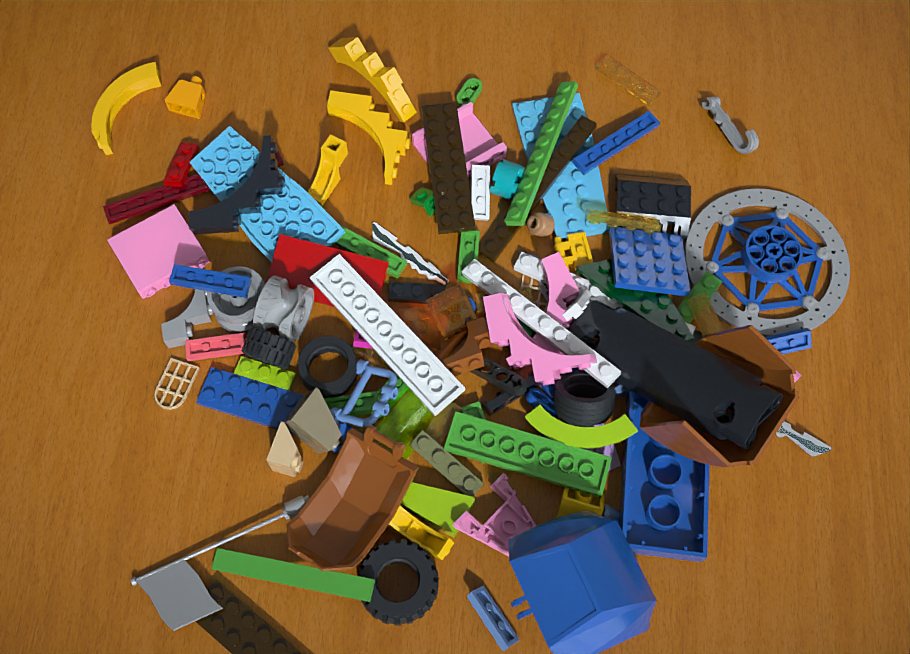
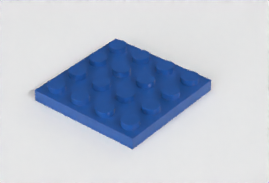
(648, 261)

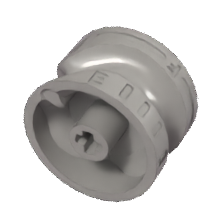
(283, 308)
(234, 312)

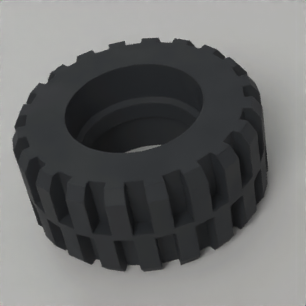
(428, 581)

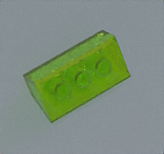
(405, 422)

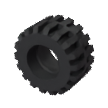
(269, 348)

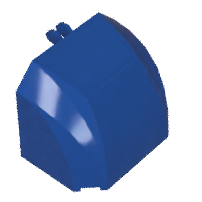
(581, 583)

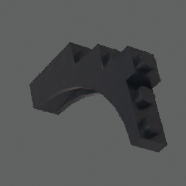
(248, 199)

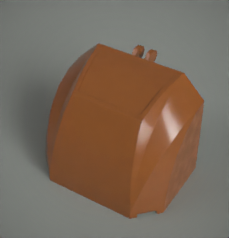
(753, 353)

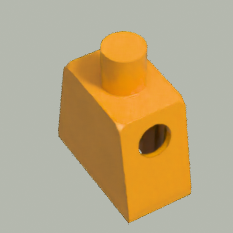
(187, 98)

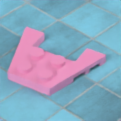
(503, 525)

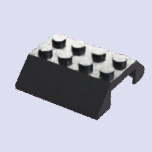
(655, 199)

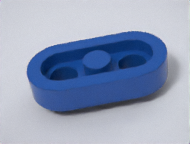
(536, 397)

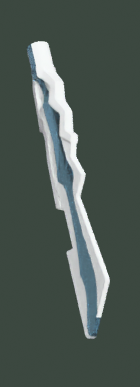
(388, 240)

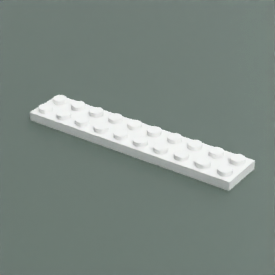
(388, 335)

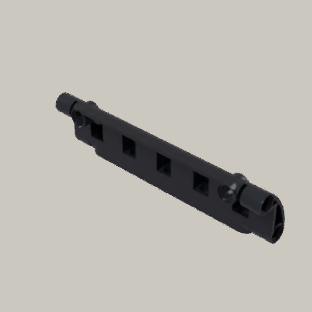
(678, 374)

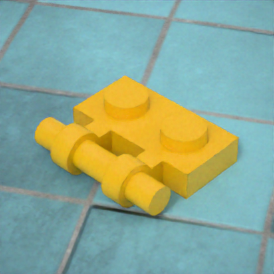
(578, 247)

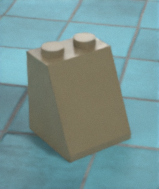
(314, 423)

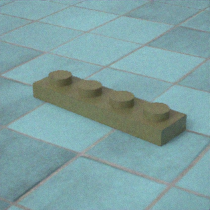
(446, 464)

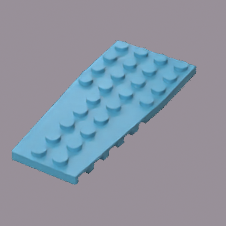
(572, 190)
(294, 213)

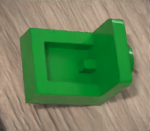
(424, 198)

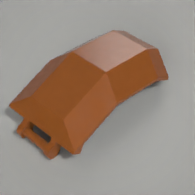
(352, 502)

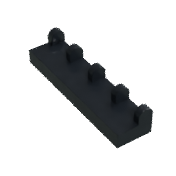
(506, 398)

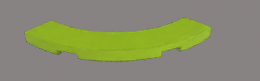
(581, 436)

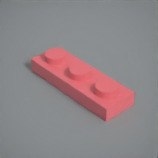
(214, 346)

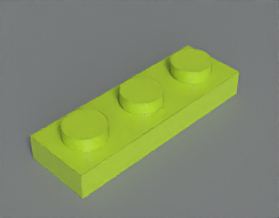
(265, 373)

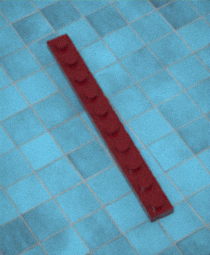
(159, 197)

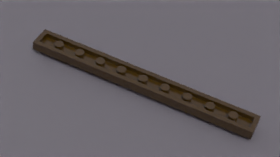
(558, 162)

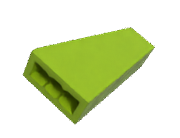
(437, 506)

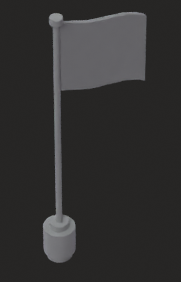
(179, 589)

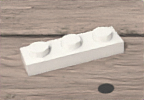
(480, 191)
(576, 307)

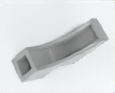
(180, 329)

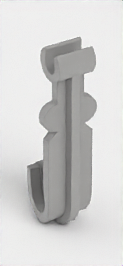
(729, 128)

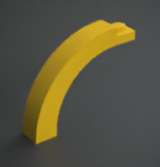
(118, 94)

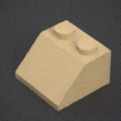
(284, 454)

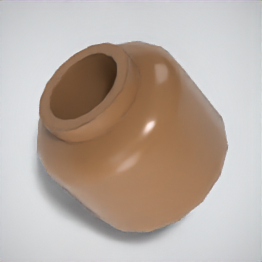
(540, 224)

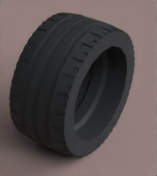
(324, 345)
(580, 410)

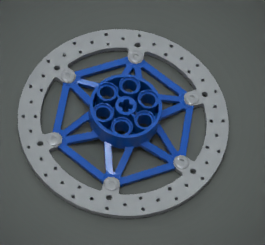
(770, 255)

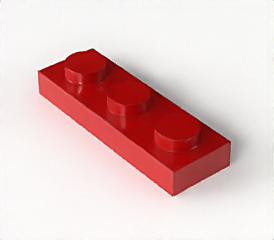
(181, 164)

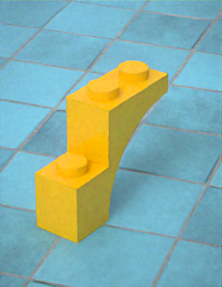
(328, 175)
(418, 532)

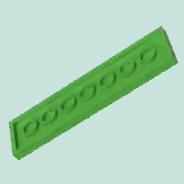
(528, 454)

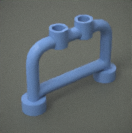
(379, 407)

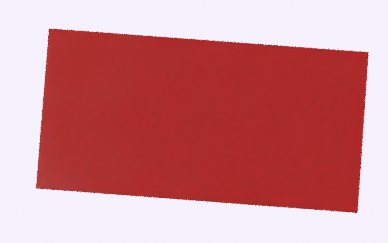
(301, 259)

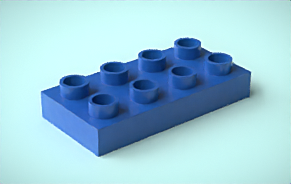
(662, 496)

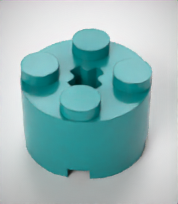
(506, 179)

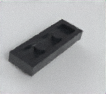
(413, 292)

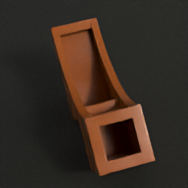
(470, 354)

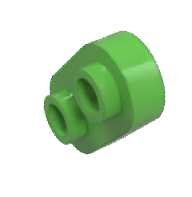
(466, 92)

